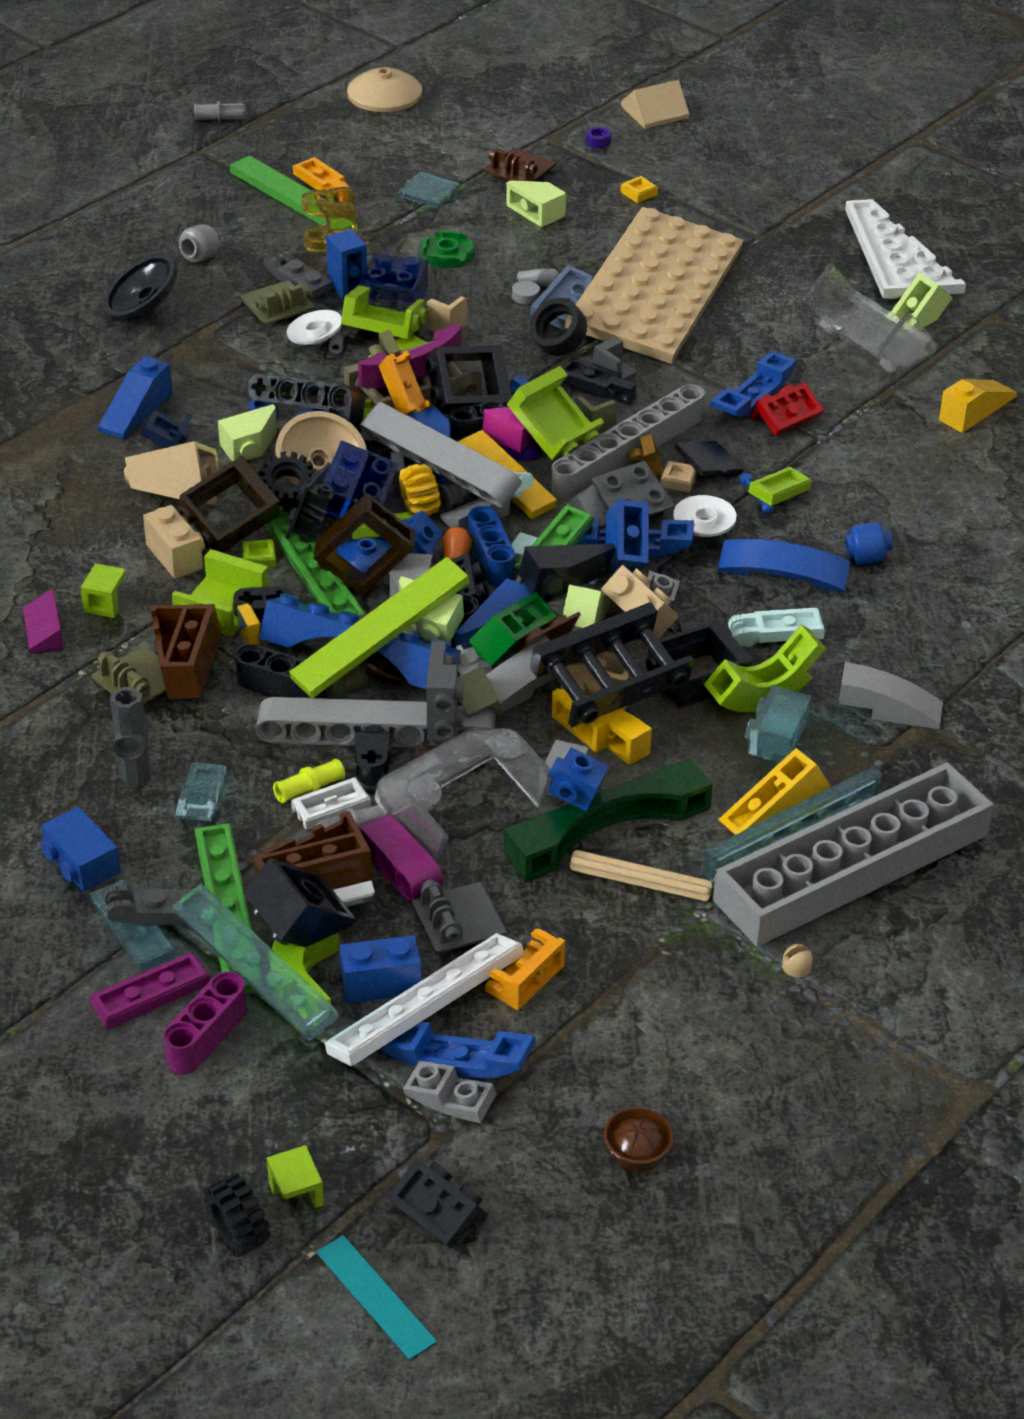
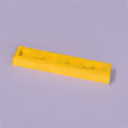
(535, 499)

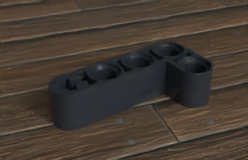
(306, 395)

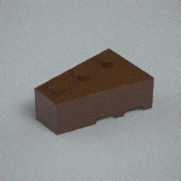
(186, 646)
(333, 852)

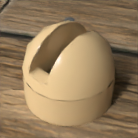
(797, 960)

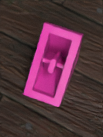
(506, 428)

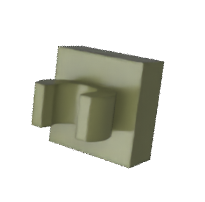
(387, 345)

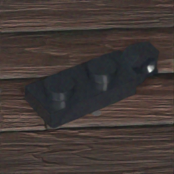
(599, 380)

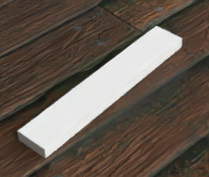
(423, 999)

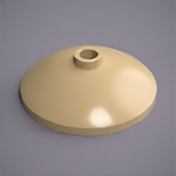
(384, 90)
(316, 437)

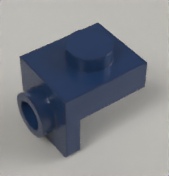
(166, 431)

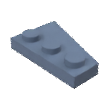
(568, 284)

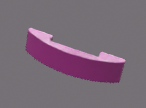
(368, 369)

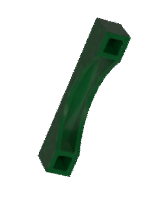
(668, 793)

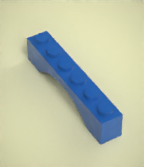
(294, 623)

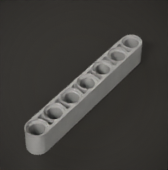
(610, 449)
(441, 454)
(336, 720)

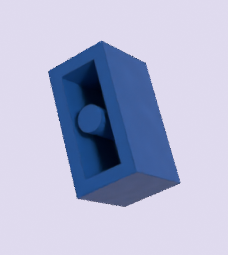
(345, 261)
(629, 532)
(80, 849)
(379, 968)

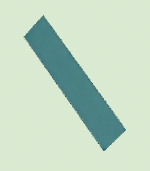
(376, 1297)

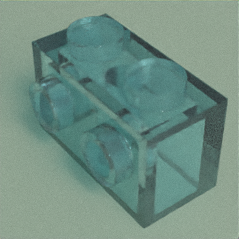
(778, 723)

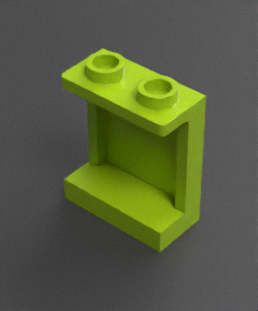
(361, 315)
(552, 415)

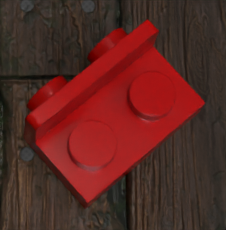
(788, 408)

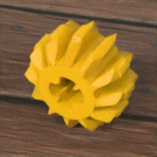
(419, 489)

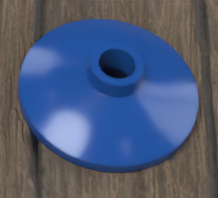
(363, 552)

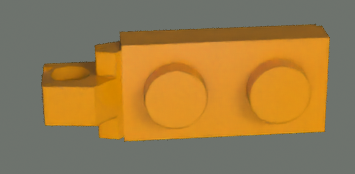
(318, 174)

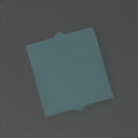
(428, 189)

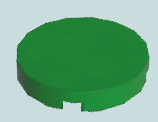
(447, 249)

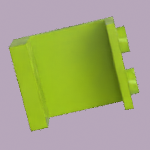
(223, 578)

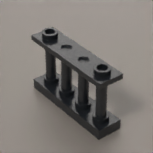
(610, 635)

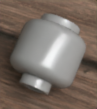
(199, 243)

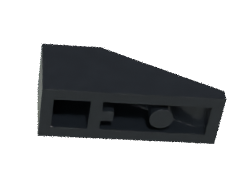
(554, 568)

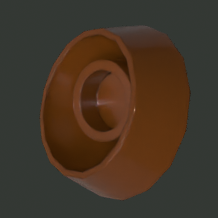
(638, 1138)

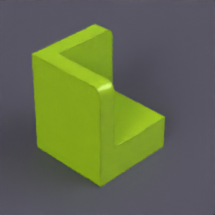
(100, 590)
(295, 1174)

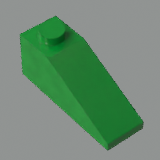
(507, 628)

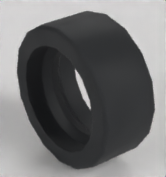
(570, 339)

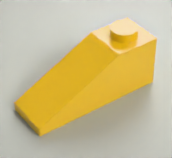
(972, 401)
(783, 787)

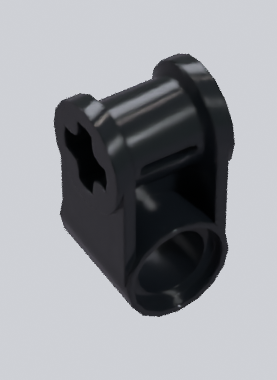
(372, 757)

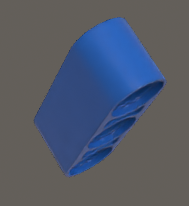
(491, 545)

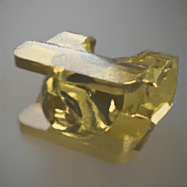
(338, 210)

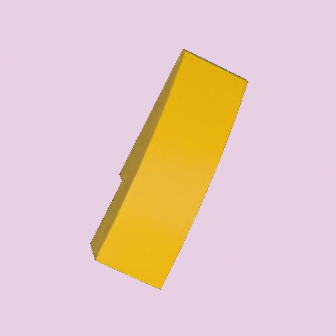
(617, 730)

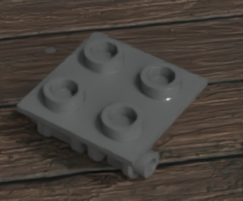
(634, 484)
(457, 915)

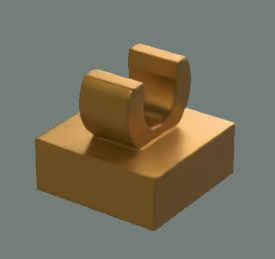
(649, 454)

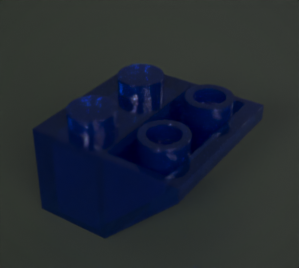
(396, 277)
(355, 474)

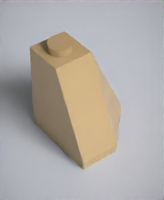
(172, 470)

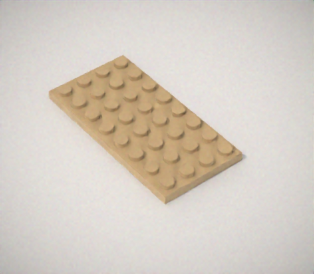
(657, 283)

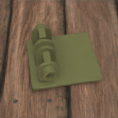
(278, 301)
(136, 670)

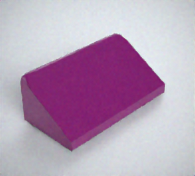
(43, 624)

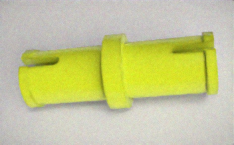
(308, 780)

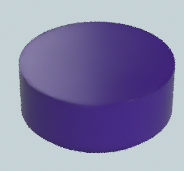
(598, 137)

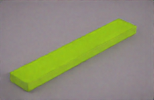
(379, 627)

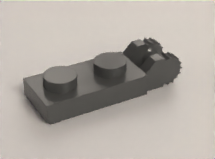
(297, 273)
(143, 905)

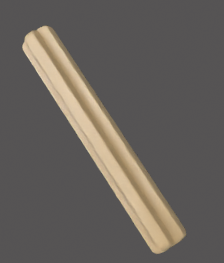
(641, 875)

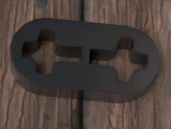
(257, 598)

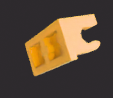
(402, 384)
(528, 973)

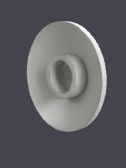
(314, 327)
(710, 514)

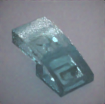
(202, 792)

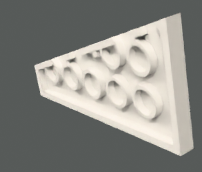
(894, 255)

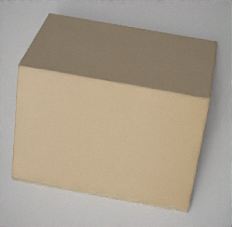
(657, 104)

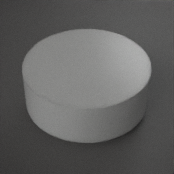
(525, 292)

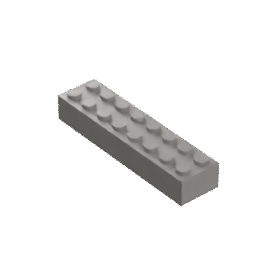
(851, 853)

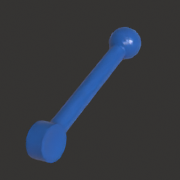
(746, 479)

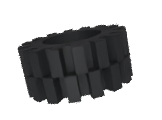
(286, 467)
(236, 1214)

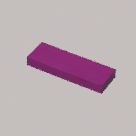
(149, 990)

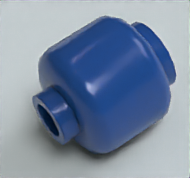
(868, 543)

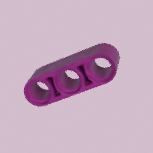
(400, 856)
(205, 1022)

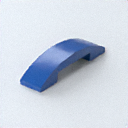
(769, 378)
(672, 537)
(784, 560)
(469, 1056)

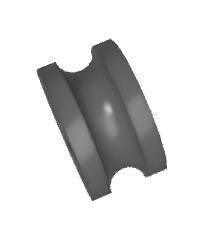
(450, 496)

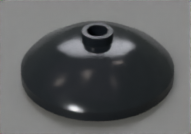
(141, 287)

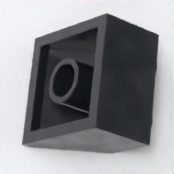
(297, 904)

